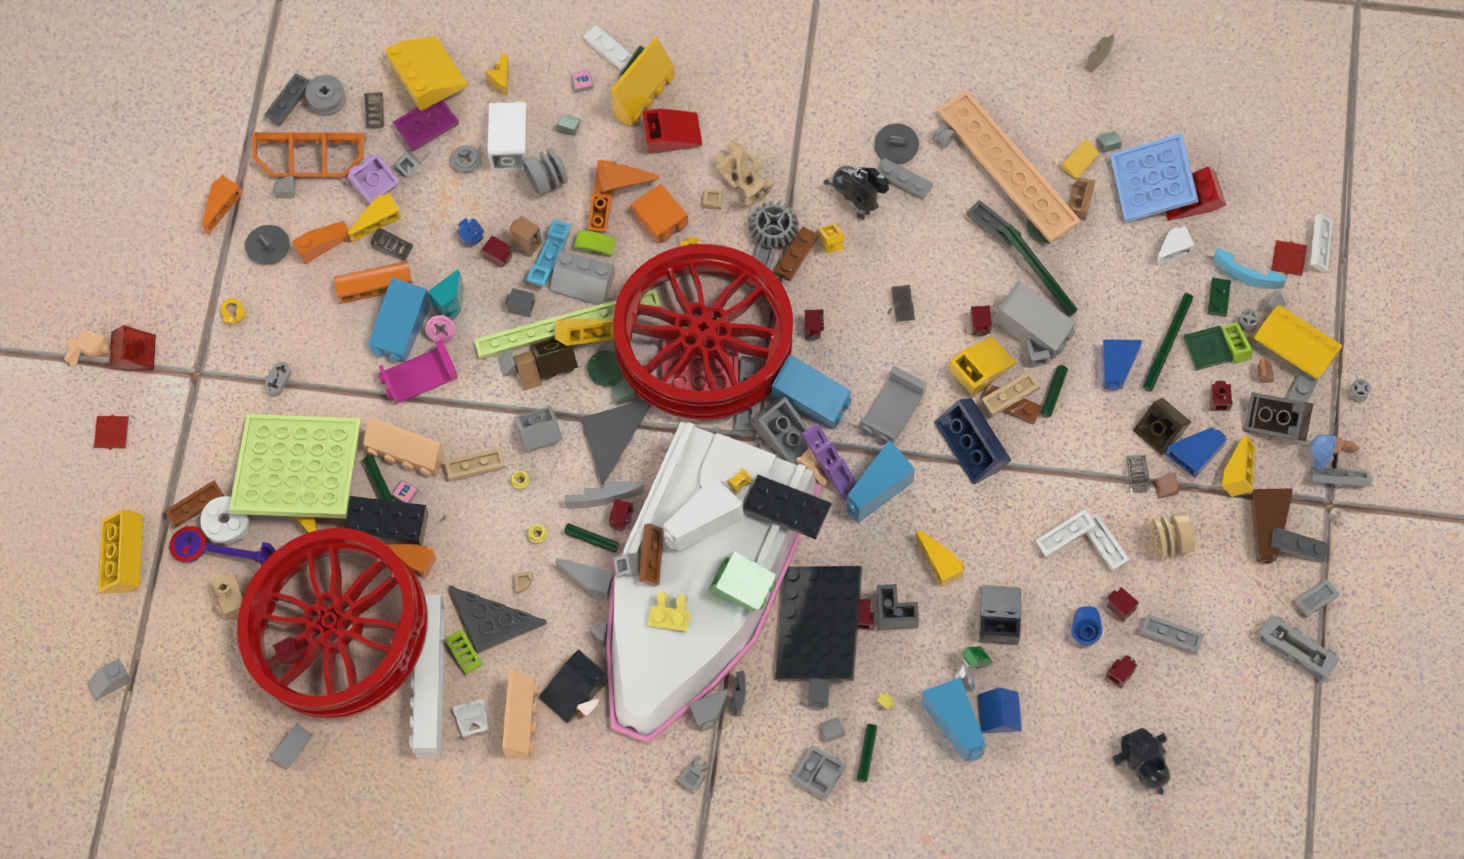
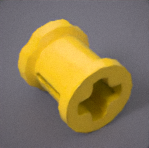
(739, 480)

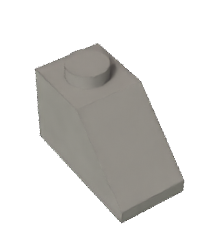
(108, 679)
(708, 710)

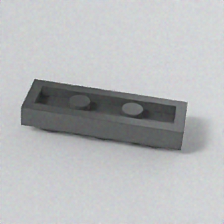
(287, 99)
(990, 222)
(1299, 545)

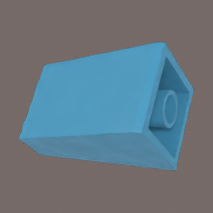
(399, 320)
(811, 392)
(880, 483)
(955, 717)

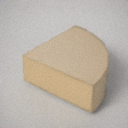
(522, 581)

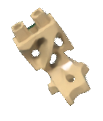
(737, 164)

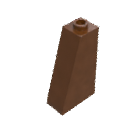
(1269, 512)

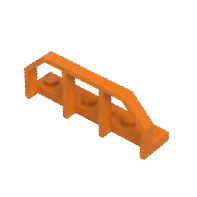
(301, 138)

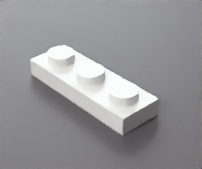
(607, 47)
(1321, 243)
(1066, 533)
(1107, 544)

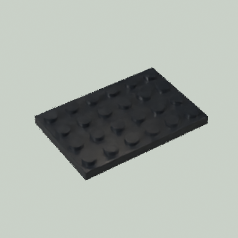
(819, 623)

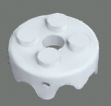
(222, 533)

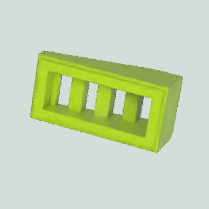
(1240, 353)
(450, 640)

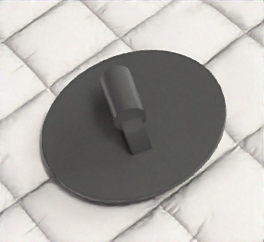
(897, 143)
(267, 244)

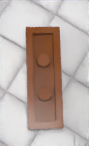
(796, 253)
(1023, 409)
(193, 504)
(651, 554)

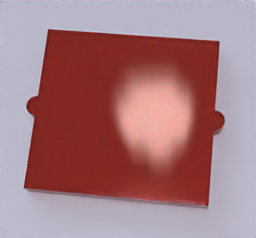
(1288, 257)
(111, 432)

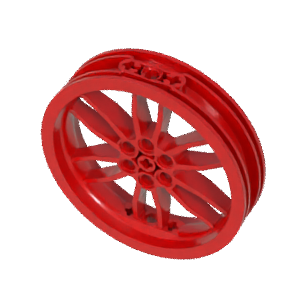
(702, 330)
(264, 592)

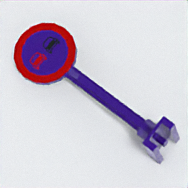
(190, 544)

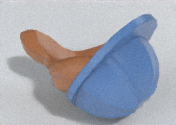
(1325, 446)

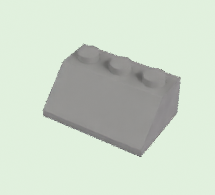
(582, 278)

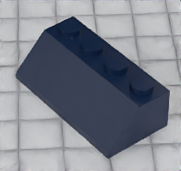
(972, 440)

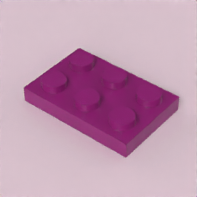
(423, 126)

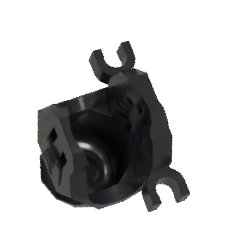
(860, 189)
(1145, 758)

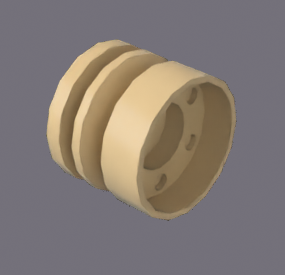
(1168, 536)

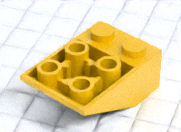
(980, 365)

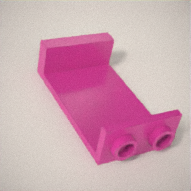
(418, 374)

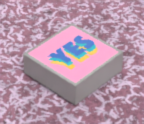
(582, 81)
(405, 492)

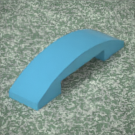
(556, 240)
(1246, 275)

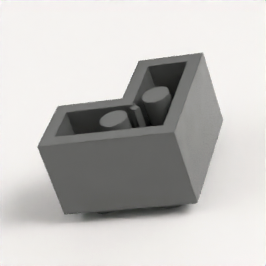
(894, 614)

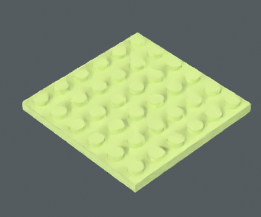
(295, 466)

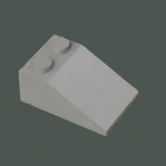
(781, 429)

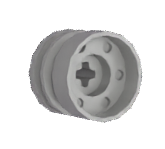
(547, 170)

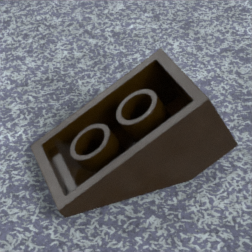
(1278, 416)

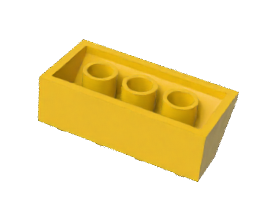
(1298, 342)
(120, 552)

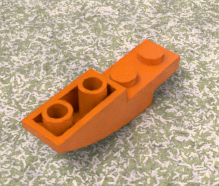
(600, 204)

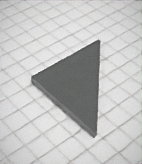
(611, 433)
(490, 621)

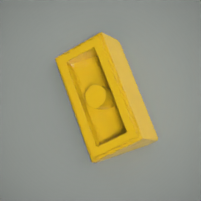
(1080, 159)

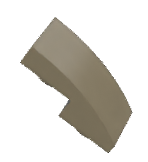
(1103, 48)

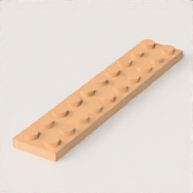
(1008, 166)

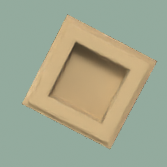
(713, 199)

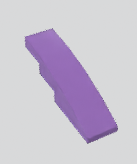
(829, 460)

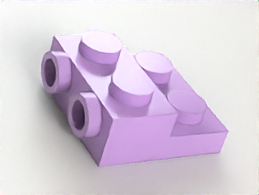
(372, 178)

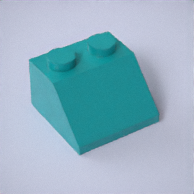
(448, 295)

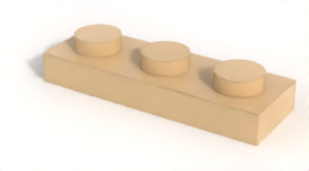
(1010, 393)
(475, 464)

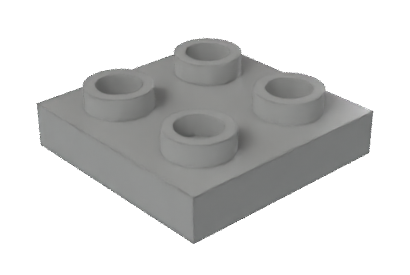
(818, 772)

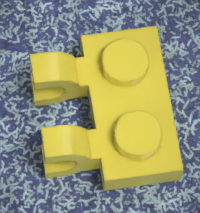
(670, 618)

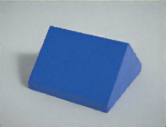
(1000, 711)

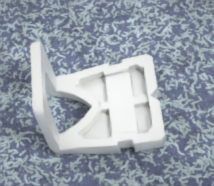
(471, 714)

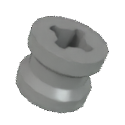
(944, 135)
(1251, 316)
(1359, 386)

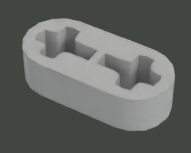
(274, 377)

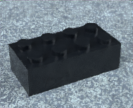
(388, 520)

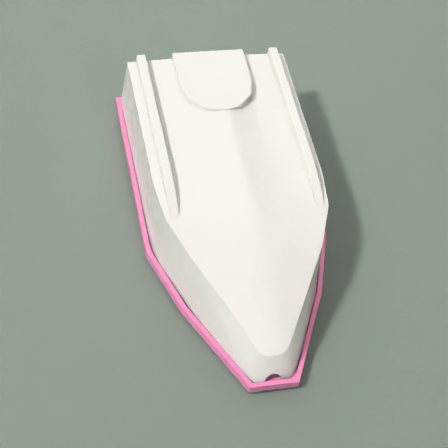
(664, 670)

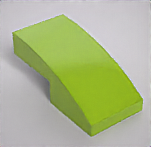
(592, 241)

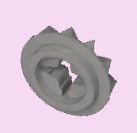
(465, 151)

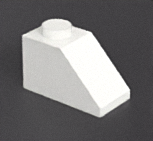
(1176, 245)

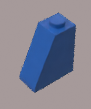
(1117, 361)
(1197, 450)

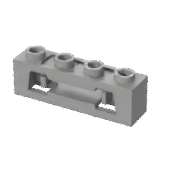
(1324, 659)

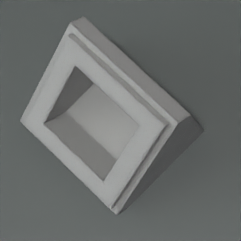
(599, 633)

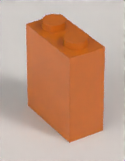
(660, 213)

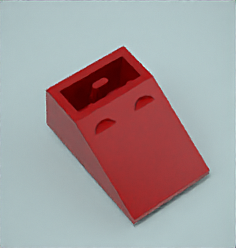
(671, 130)
(1208, 193)

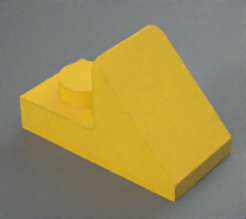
(500, 77)
(832, 238)

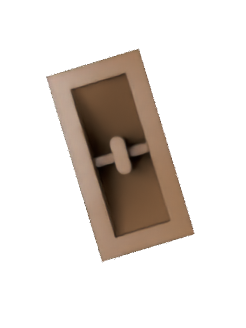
(527, 370)

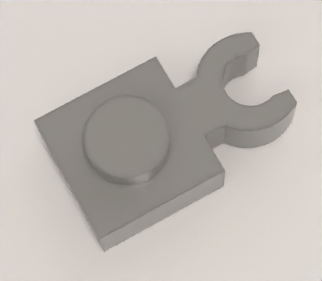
(693, 776)

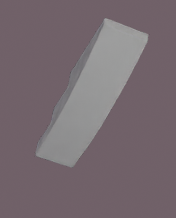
(749, 367)
(603, 496)

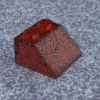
(132, 349)

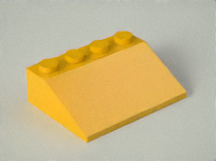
(425, 70)
(642, 83)

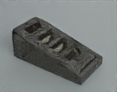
(373, 97)
(380, 233)
(1138, 487)

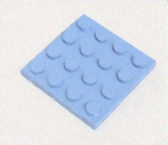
(1154, 177)

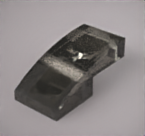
(902, 303)

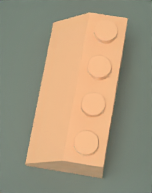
(403, 447)
(519, 716)

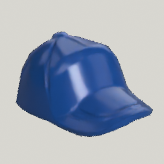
(1087, 626)

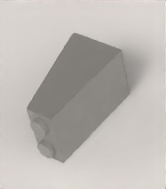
(1034, 319)

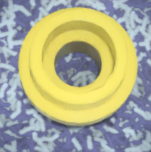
(517, 475)
(537, 528)
(886, 700)

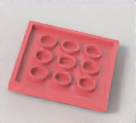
(693, 375)

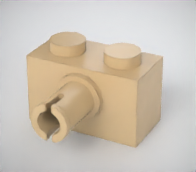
(229, 595)

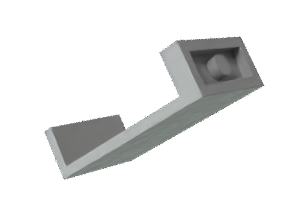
(893, 406)

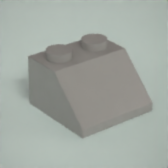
(538, 428)

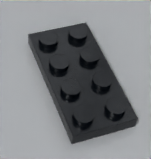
(787, 507)

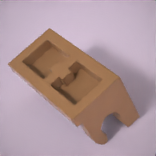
(1081, 197)

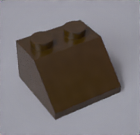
(554, 358)
(1161, 425)

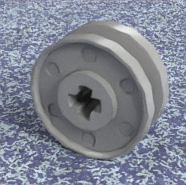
(325, 95)

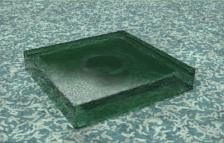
(1207, 348)

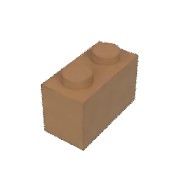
(525, 235)

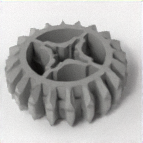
(773, 215)

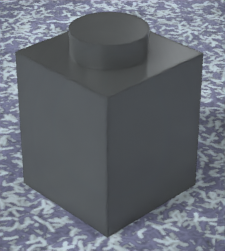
(520, 302)
(818, 693)

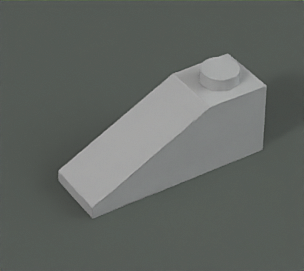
(591, 579)

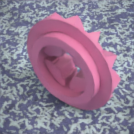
(431, 328)

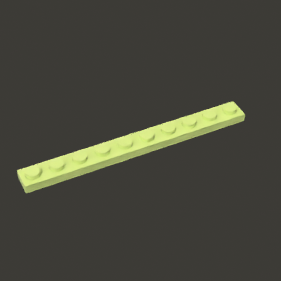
(545, 329)

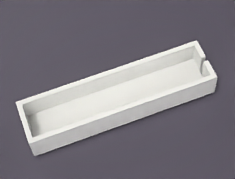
(428, 686)

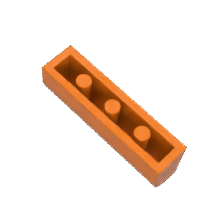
(370, 282)

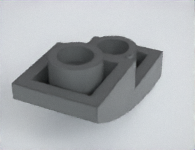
(739, 697)

